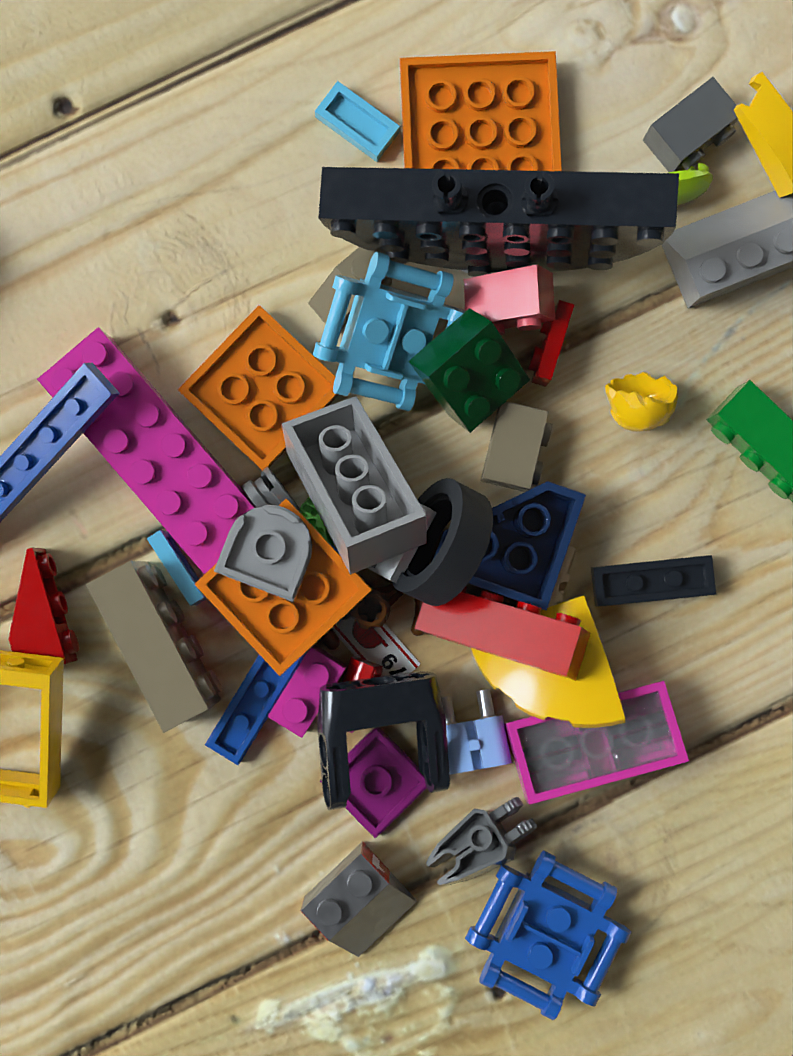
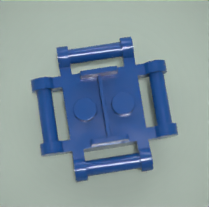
(548, 934)

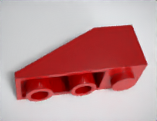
(40, 611)

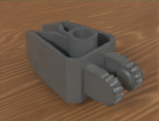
(480, 843)

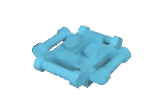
(384, 328)

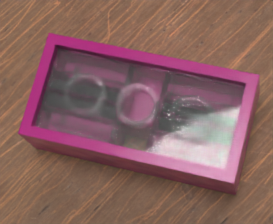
(565, 759)

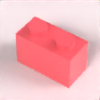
(513, 297)

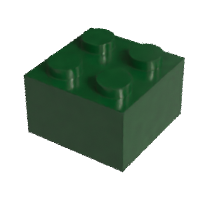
(470, 369)

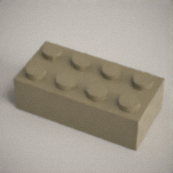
(155, 642)

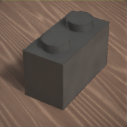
(692, 126)

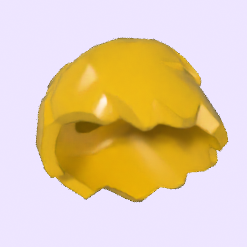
(641, 401)

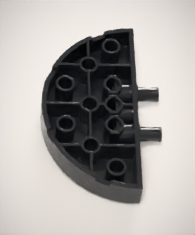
(499, 216)

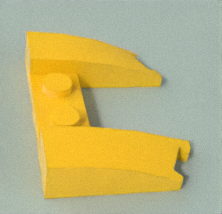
(770, 131)

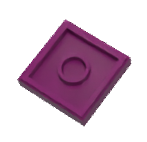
(381, 781)

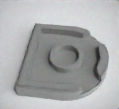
(267, 551)

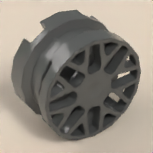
(267, 490)

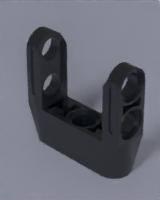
(377, 704)

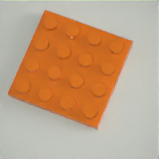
(481, 112)

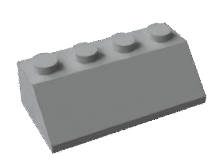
(732, 248)

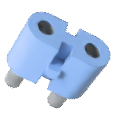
(476, 742)

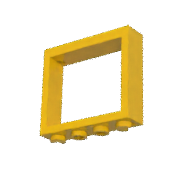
(43, 674)

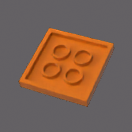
(258, 384)
(284, 628)

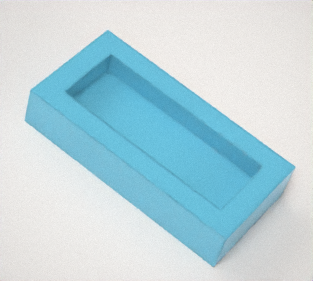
(357, 121)
(177, 566)

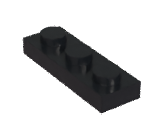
(653, 581)

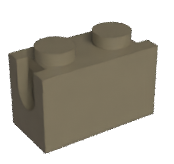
(516, 447)

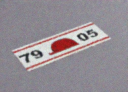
(376, 645)

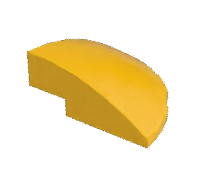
(585, 703)

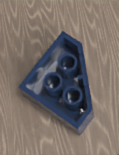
(528, 543)

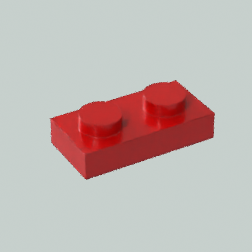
(545, 359)

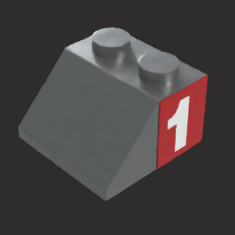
(357, 901)

